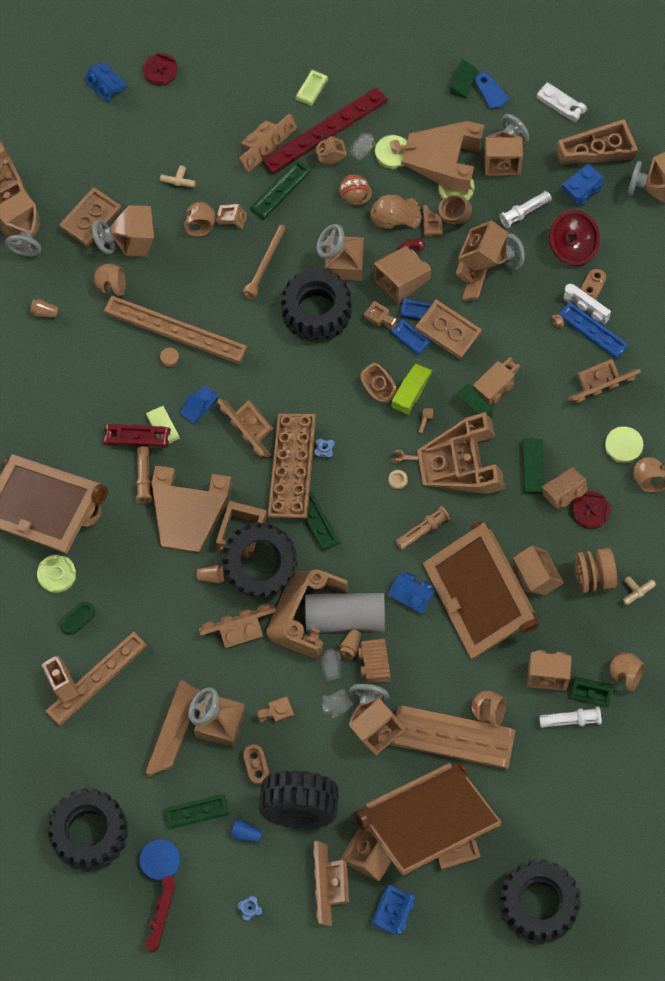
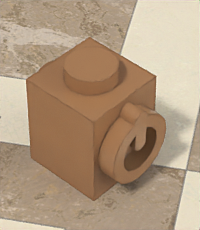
(331, 151)

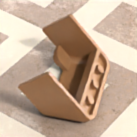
(282, 627)

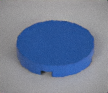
(160, 859)

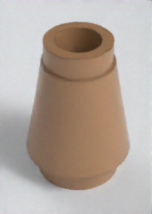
(43, 309)
(211, 574)
(349, 646)

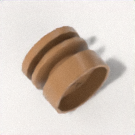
(590, 570)

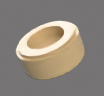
(397, 479)

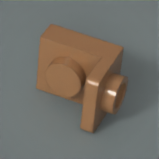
(231, 215)

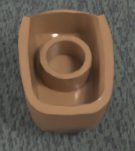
(379, 383)

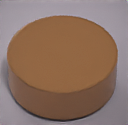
(169, 357)

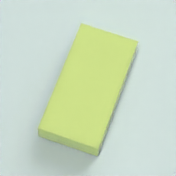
(311, 88)
(159, 417)

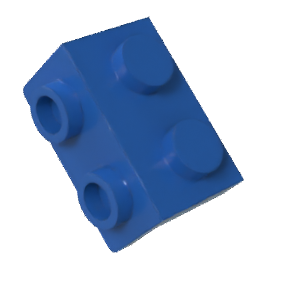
(104, 81)
(583, 184)
(411, 591)
(393, 910)

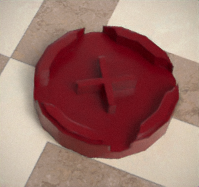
(160, 69)
(591, 510)

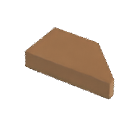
(432, 223)

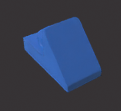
(198, 405)

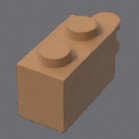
(496, 381)

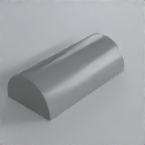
(345, 612)

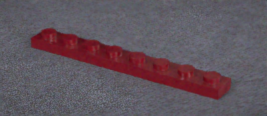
(329, 127)

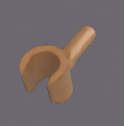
(396, 147)
(427, 414)
(401, 456)

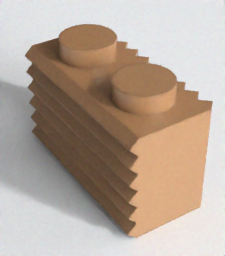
(565, 488)
(375, 661)
(60, 679)

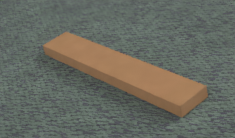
(98, 677)

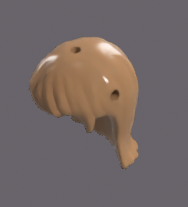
(395, 210)

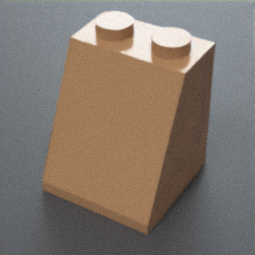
(401, 274)

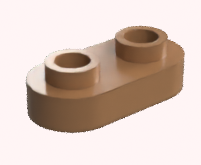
(594, 284)
(255, 765)

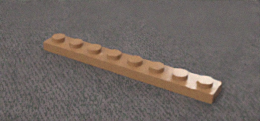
(175, 330)

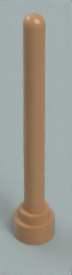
(251, 290)

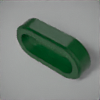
(77, 618)

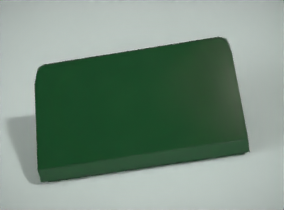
(463, 79)
(472, 398)
(591, 691)

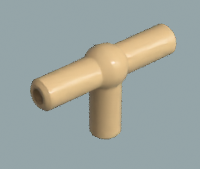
(178, 180)
(638, 592)

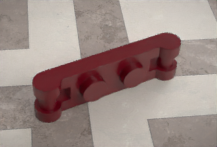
(136, 435)
(158, 923)

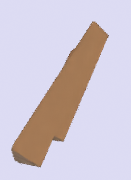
(173, 730)

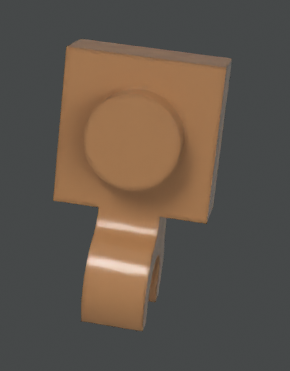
(379, 314)
(313, 639)
(278, 710)

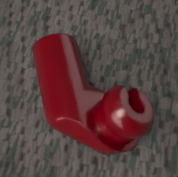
(410, 243)

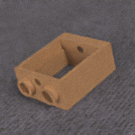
(244, 512)

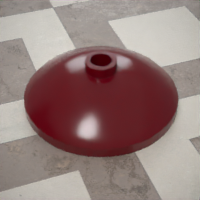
(583, 235)

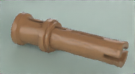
(143, 483)
(430, 523)

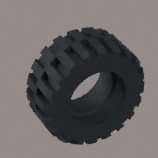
(316, 284)
(285, 559)
(299, 799)
(82, 804)
(559, 882)

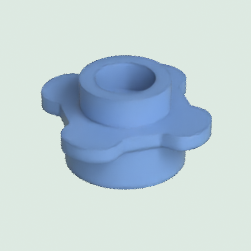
(324, 452)
(251, 902)

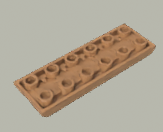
(292, 466)
(455, 737)

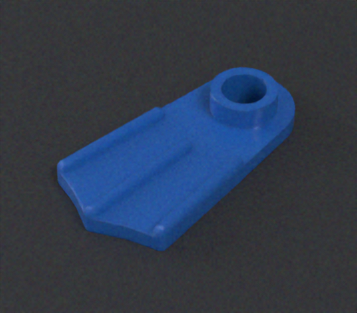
(491, 91)

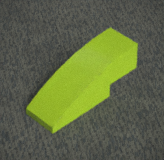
(411, 388)

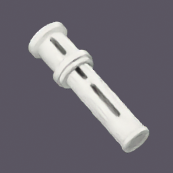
(517, 212)
(579, 717)

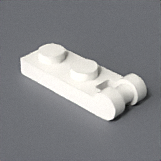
(561, 102)
(586, 303)

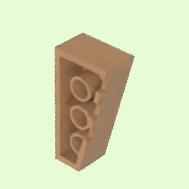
(601, 144)

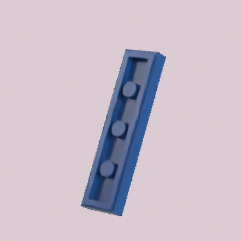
(593, 331)

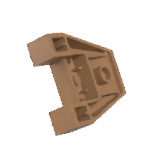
(438, 153)
(455, 461)
(187, 514)

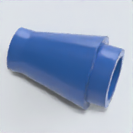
(244, 831)

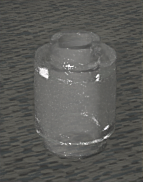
(362, 146)
(331, 664)

